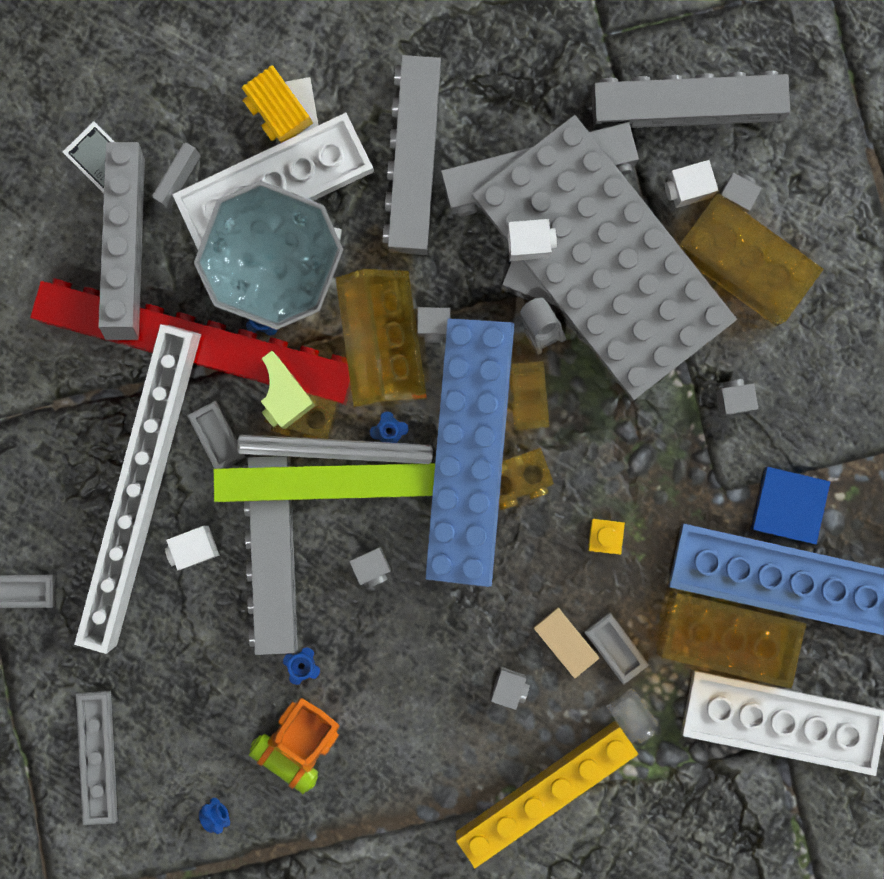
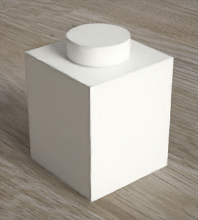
(691, 184)
(530, 239)
(191, 548)

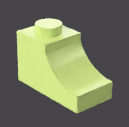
(285, 397)

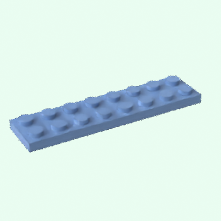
(469, 451)
(779, 578)

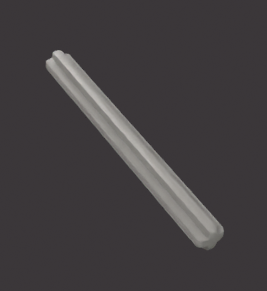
(334, 449)

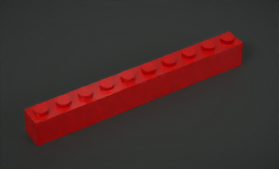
(217, 349)

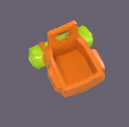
(296, 745)

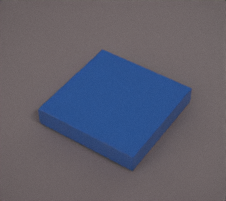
(790, 505)

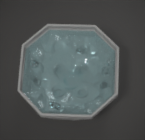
(268, 255)

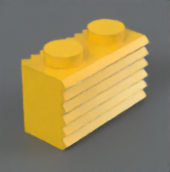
(277, 106)

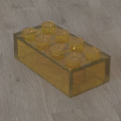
(749, 260)
(380, 337)
(731, 639)

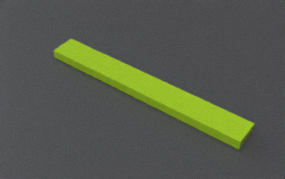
(323, 482)

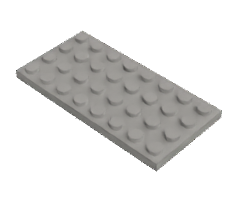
(613, 261)

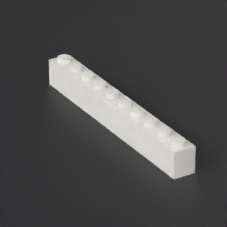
(137, 488)

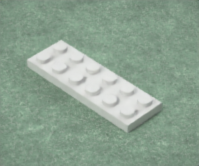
(304, 165)
(784, 722)

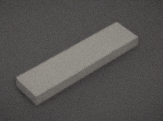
(96, 758)

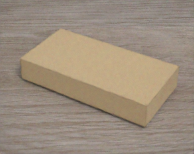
(566, 642)

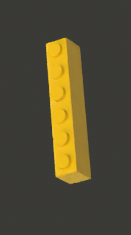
(545, 794)

